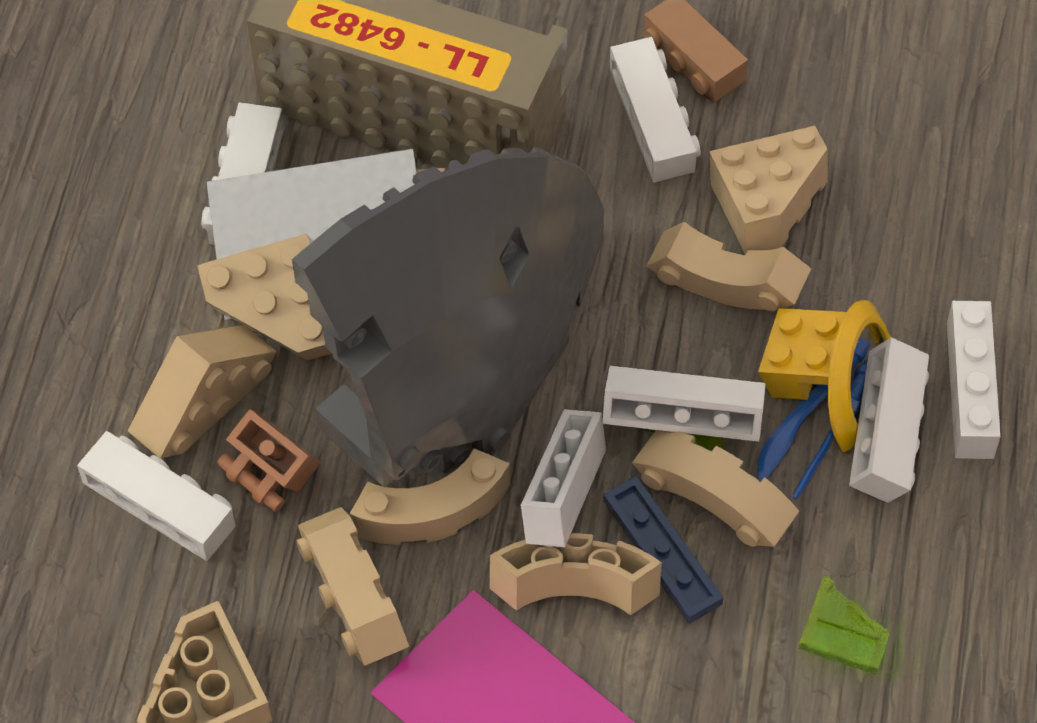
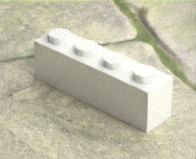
(653, 109)
(251, 147)
(973, 380)
(683, 403)
(889, 420)
(563, 478)
(157, 494)

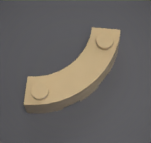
(746, 281)
(718, 484)
(433, 509)
(581, 568)

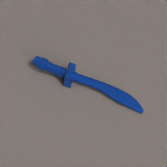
(856, 392)
(783, 436)

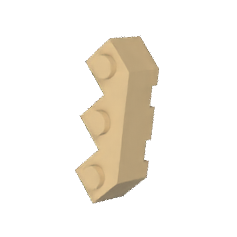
(352, 586)

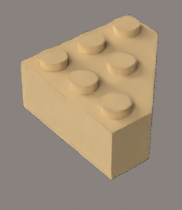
(769, 184)
(263, 295)
(198, 386)
(205, 676)

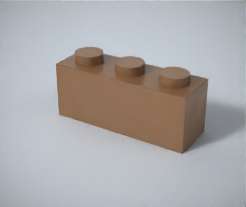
(695, 48)

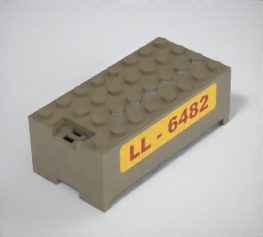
(410, 75)

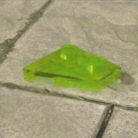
(843, 631)

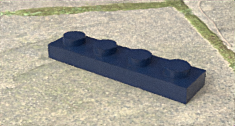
(655, 535)

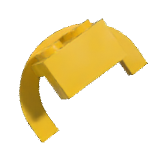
(819, 349)

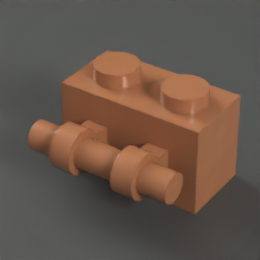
(274, 453)

